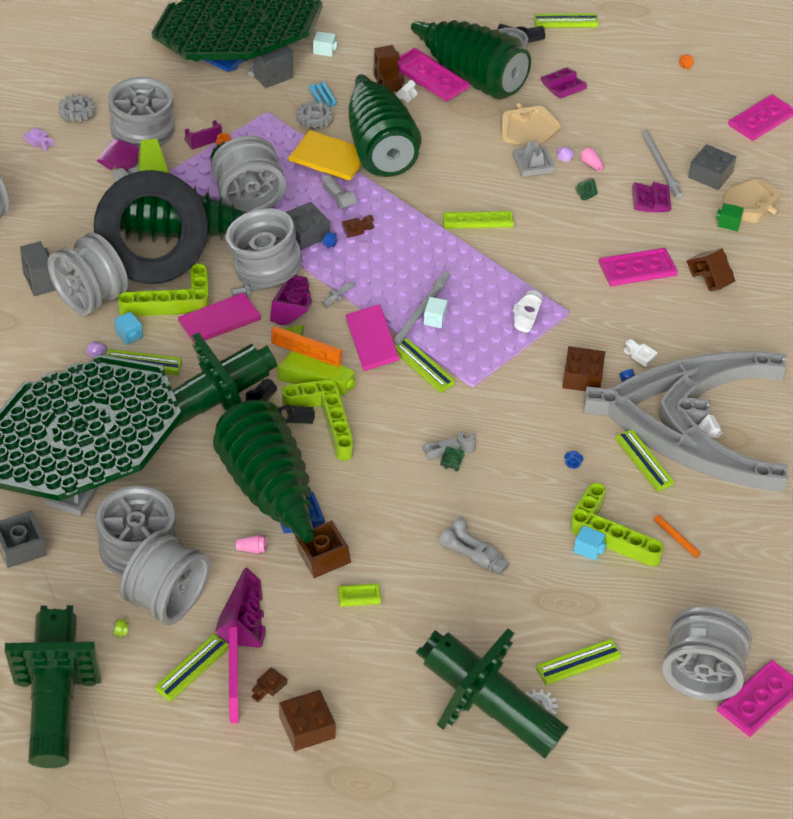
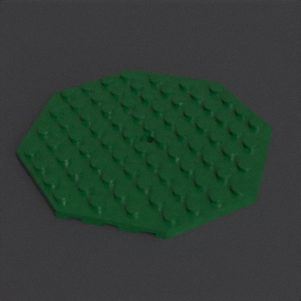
(234, 27)
(84, 426)

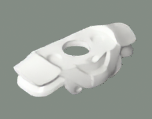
(525, 320)

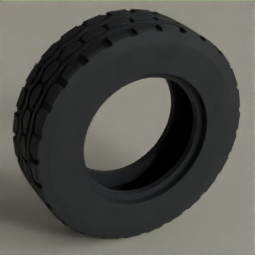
(190, 211)

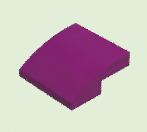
(563, 82)
(119, 155)
(651, 198)

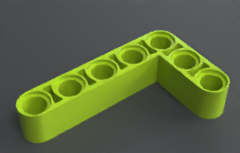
(168, 301)
(324, 394)
(618, 537)

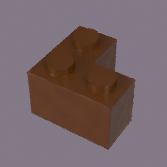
(386, 68)
(713, 267)

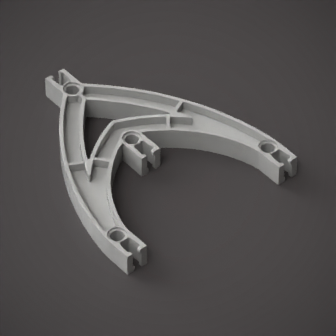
(682, 412)

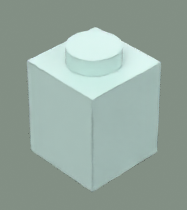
(324, 44)
(435, 312)

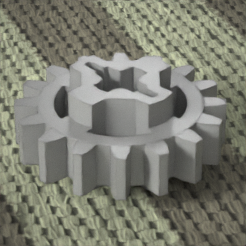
(76, 108)
(314, 114)

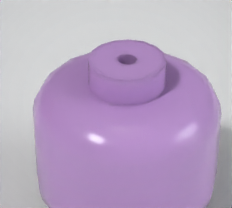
(565, 154)
(96, 348)

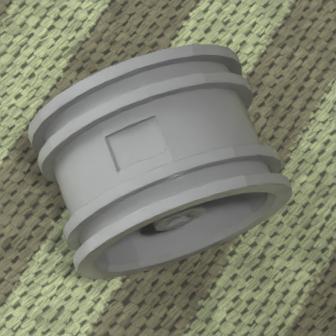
(248, 173)
(165, 577)
(707, 653)

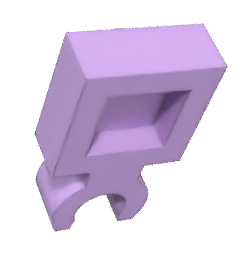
(38, 137)

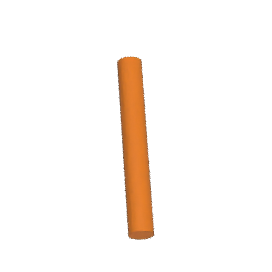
(677, 536)

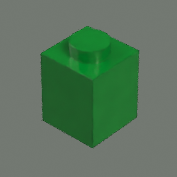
(729, 217)

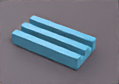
(323, 87)

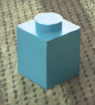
(128, 328)
(590, 543)

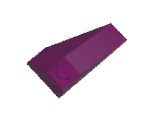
(291, 301)
(244, 612)

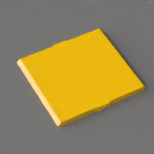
(326, 155)

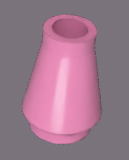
(592, 159)
(252, 544)

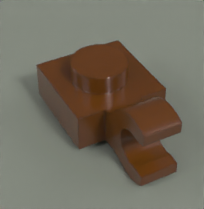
(356, 227)
(269, 683)

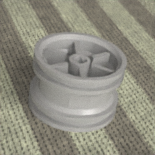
(141, 111)
(264, 247)
(87, 273)
(132, 516)

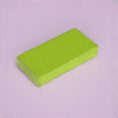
(359, 595)

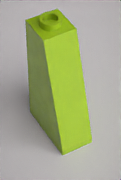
(151, 156)
(302, 369)

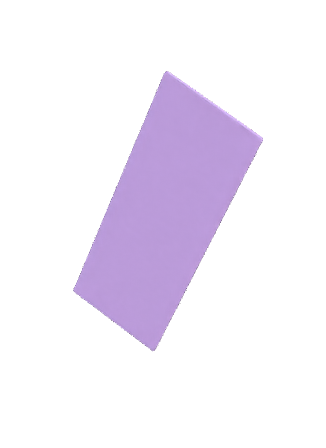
(400, 263)

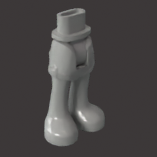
(483, 555)

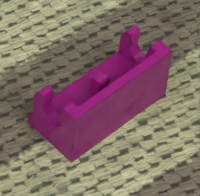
(203, 137)

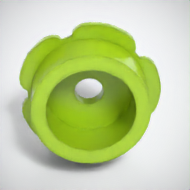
(120, 628)

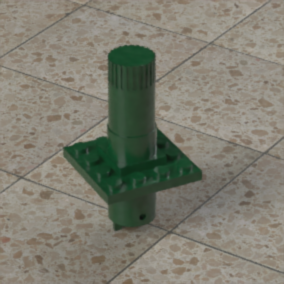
(221, 380)
(52, 667)
(482, 685)

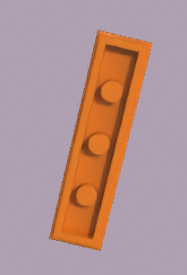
(306, 346)

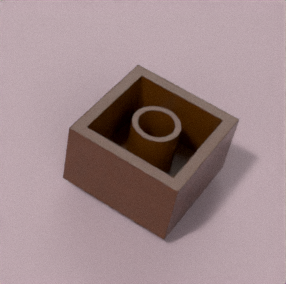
(583, 368)
(325, 551)
(307, 720)

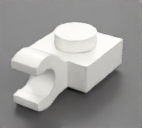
(642, 354)

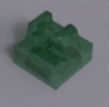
(586, 189)
(452, 458)

